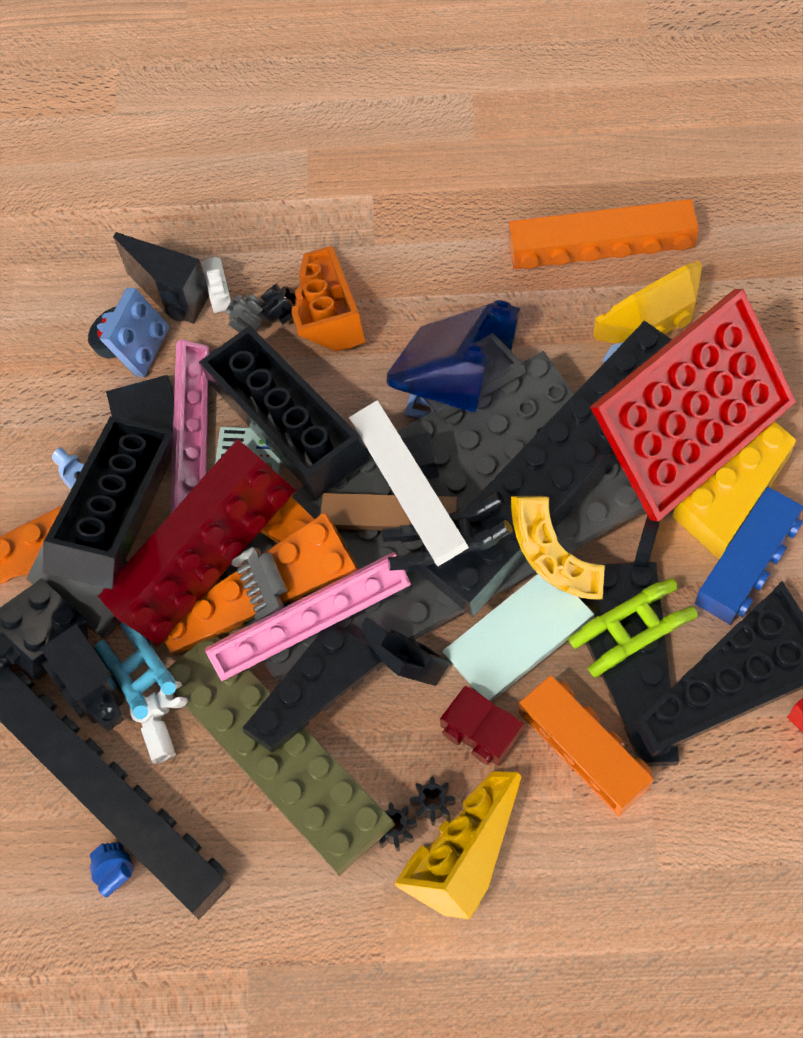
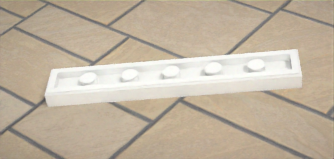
(408, 483)

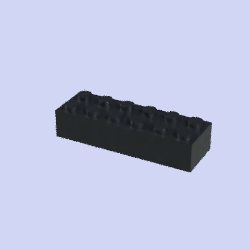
(284, 411)
(108, 503)

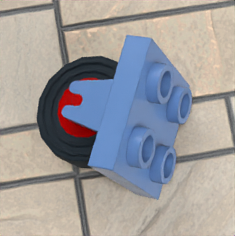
(129, 332)

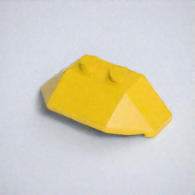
(662, 304)

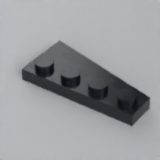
(313, 684)

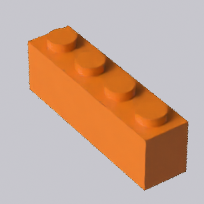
(586, 745)

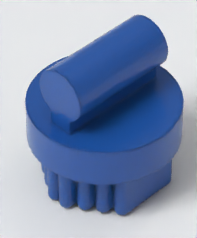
(110, 867)

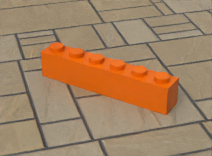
(603, 234)

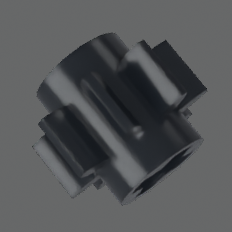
(278, 303)
(432, 811)
(395, 836)

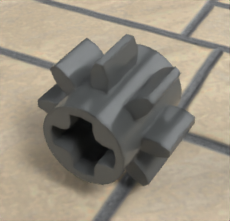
(245, 312)

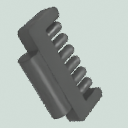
(266, 576)

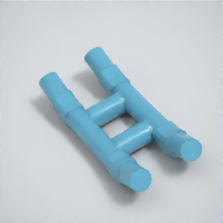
(121, 671)

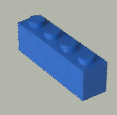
(749, 555)

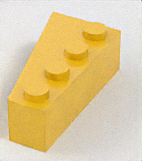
(726, 498)

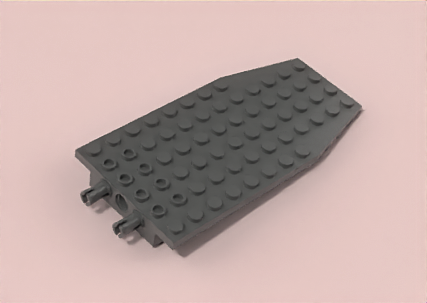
(468, 456)

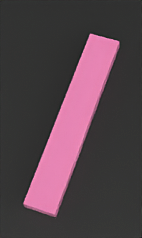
(189, 420)
(305, 617)

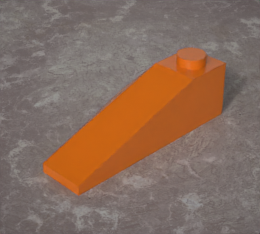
(325, 304)

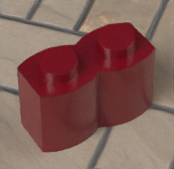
(481, 726)

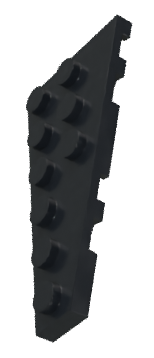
(741, 673)

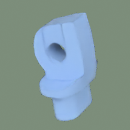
(68, 466)

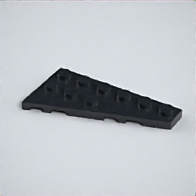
(643, 675)

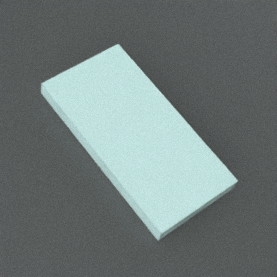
(516, 636)

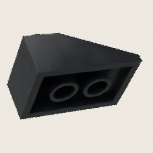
(165, 276)

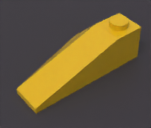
(461, 861)

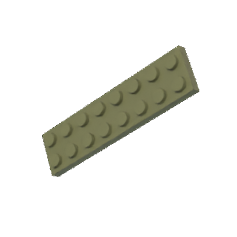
(297, 777)

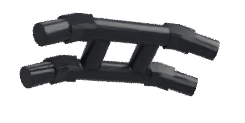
(462, 520)

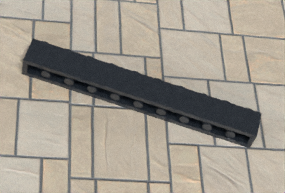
(108, 797)

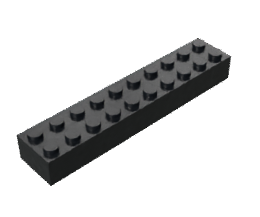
(556, 463)

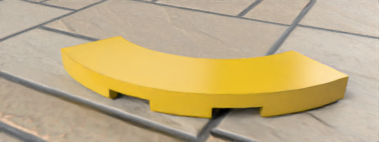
(547, 556)

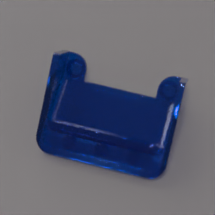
(443, 360)

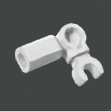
(216, 284)
(154, 730)

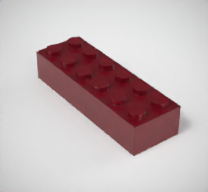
(196, 543)

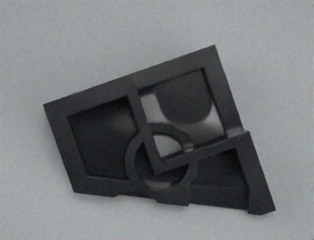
(405, 655)

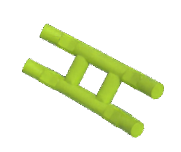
(626, 644)

